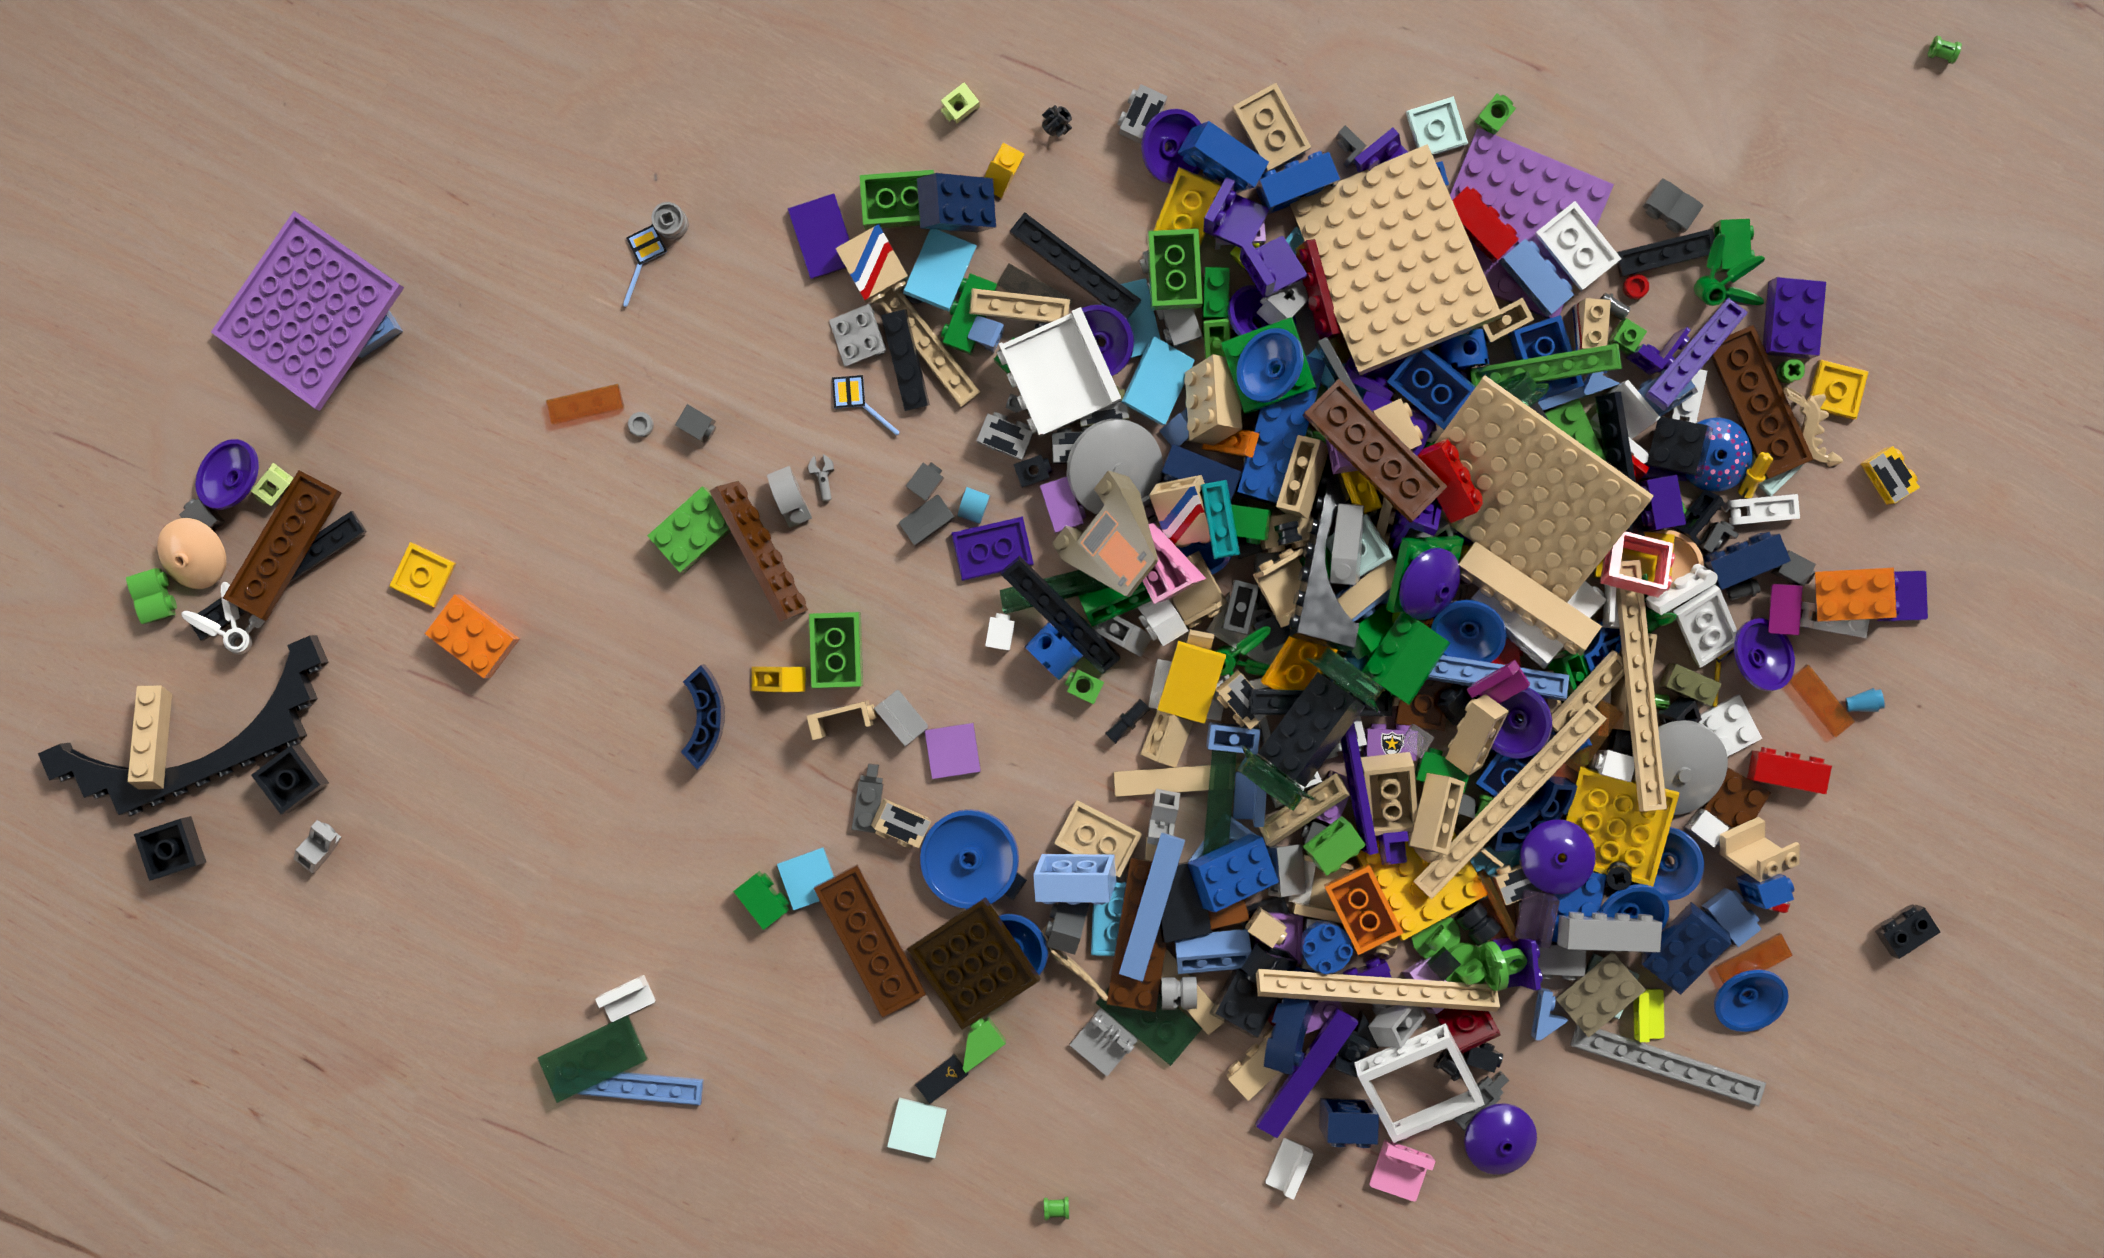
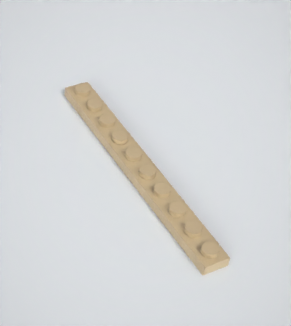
(1640, 693)
(1510, 799)
(1376, 990)

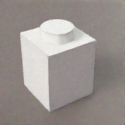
(1000, 632)
(1706, 827)

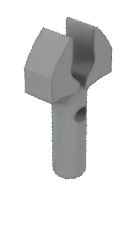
(822, 476)

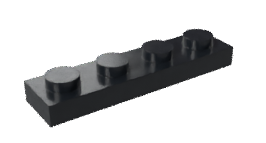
(1665, 252)
(905, 360)

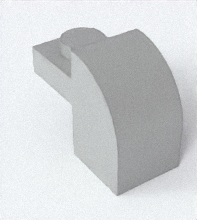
(788, 496)
(1162, 815)
(317, 846)

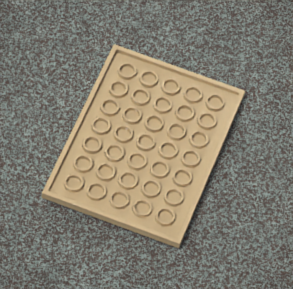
(1396, 260)
(1544, 495)

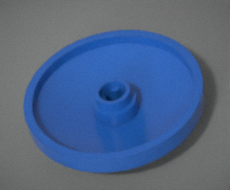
(969, 858)

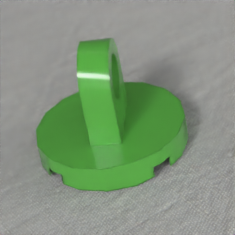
(1434, 937)
(1499, 964)
(1471, 969)

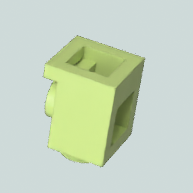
(960, 95)
(278, 477)

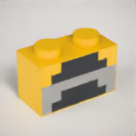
(1890, 475)

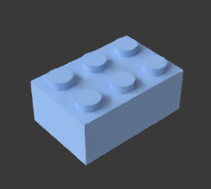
(1075, 878)

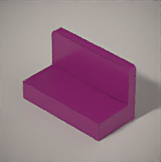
(1785, 609)
(1501, 683)

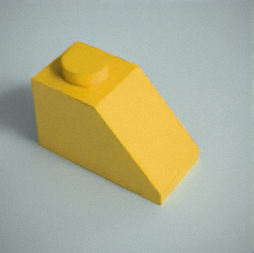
(778, 679)

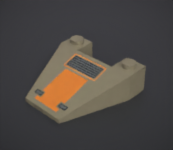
(1117, 542)

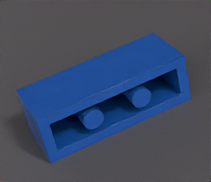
(1766, 893)

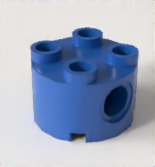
(1465, 350)
(1053, 651)
(1326, 947)

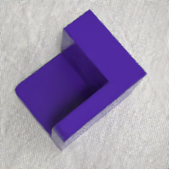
(1393, 847)

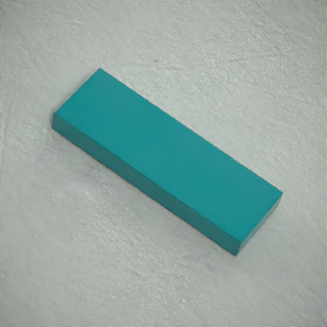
(1220, 519)

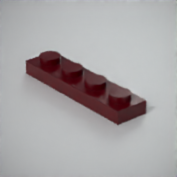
(1317, 290)

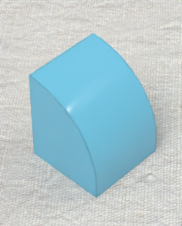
(973, 505)

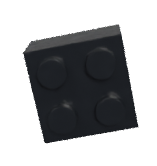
(1680, 446)
(290, 778)
(170, 848)
(1241, 1006)

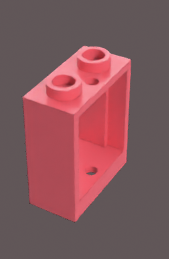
(1665, 560)

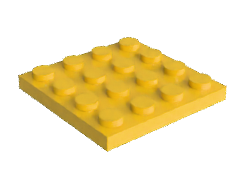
(1618, 830)
(1409, 902)

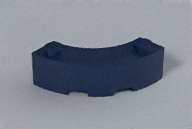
(710, 716)
(1548, 804)
(1287, 1037)

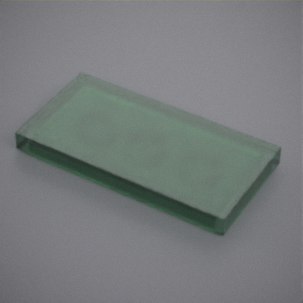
(1162, 1031)
(592, 1058)

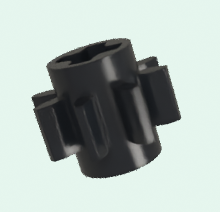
(1056, 121)

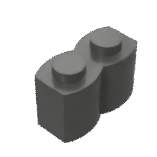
(1672, 206)

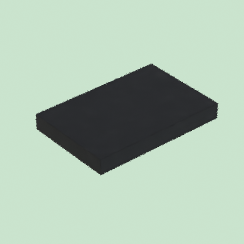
(1183, 912)

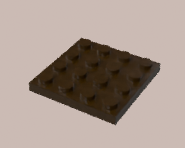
(973, 963)

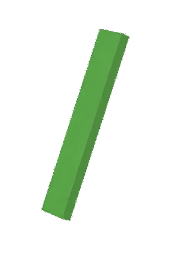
(1554, 366)

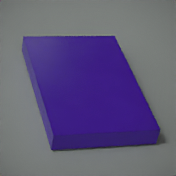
(819, 233)
(991, 547)

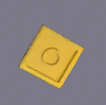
(1841, 386)
(422, 574)

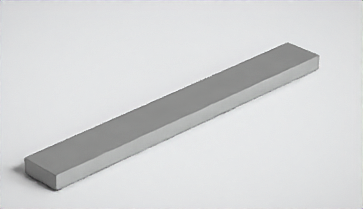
(1670, 1065)

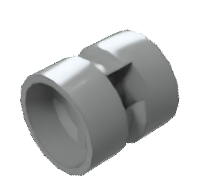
(670, 220)
(1178, 993)

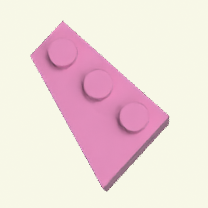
(1172, 572)

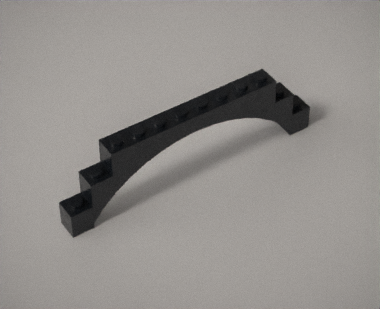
(271, 729)

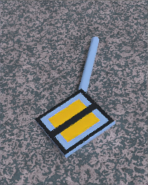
(646, 246)
(849, 392)

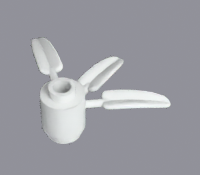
(231, 614)

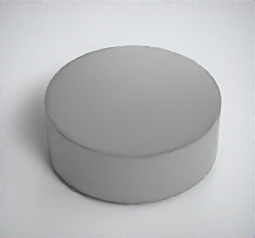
(640, 424)

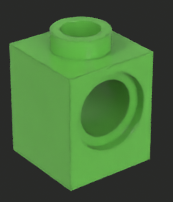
(1488, 121)
(1627, 336)
(1092, 693)

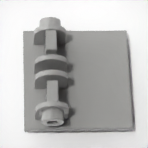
(857, 335)
(1104, 1042)

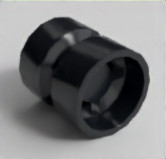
(1475, 919)

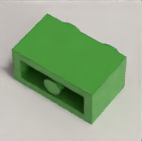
(1334, 846)

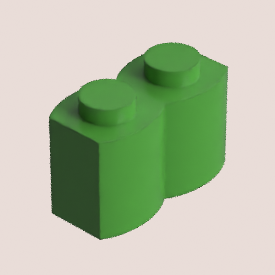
(151, 595)

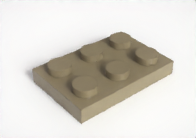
(1600, 994)

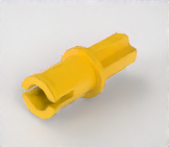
(1755, 474)

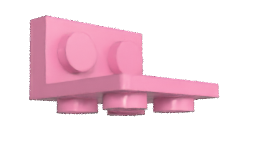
(1400, 1170)

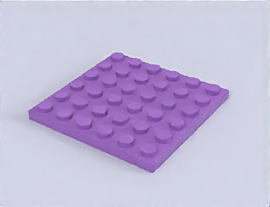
(1527, 195)
(307, 310)

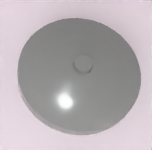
(1113, 447)
(1691, 763)

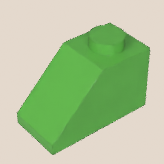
(982, 1042)

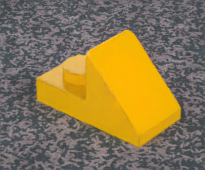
(1004, 168)

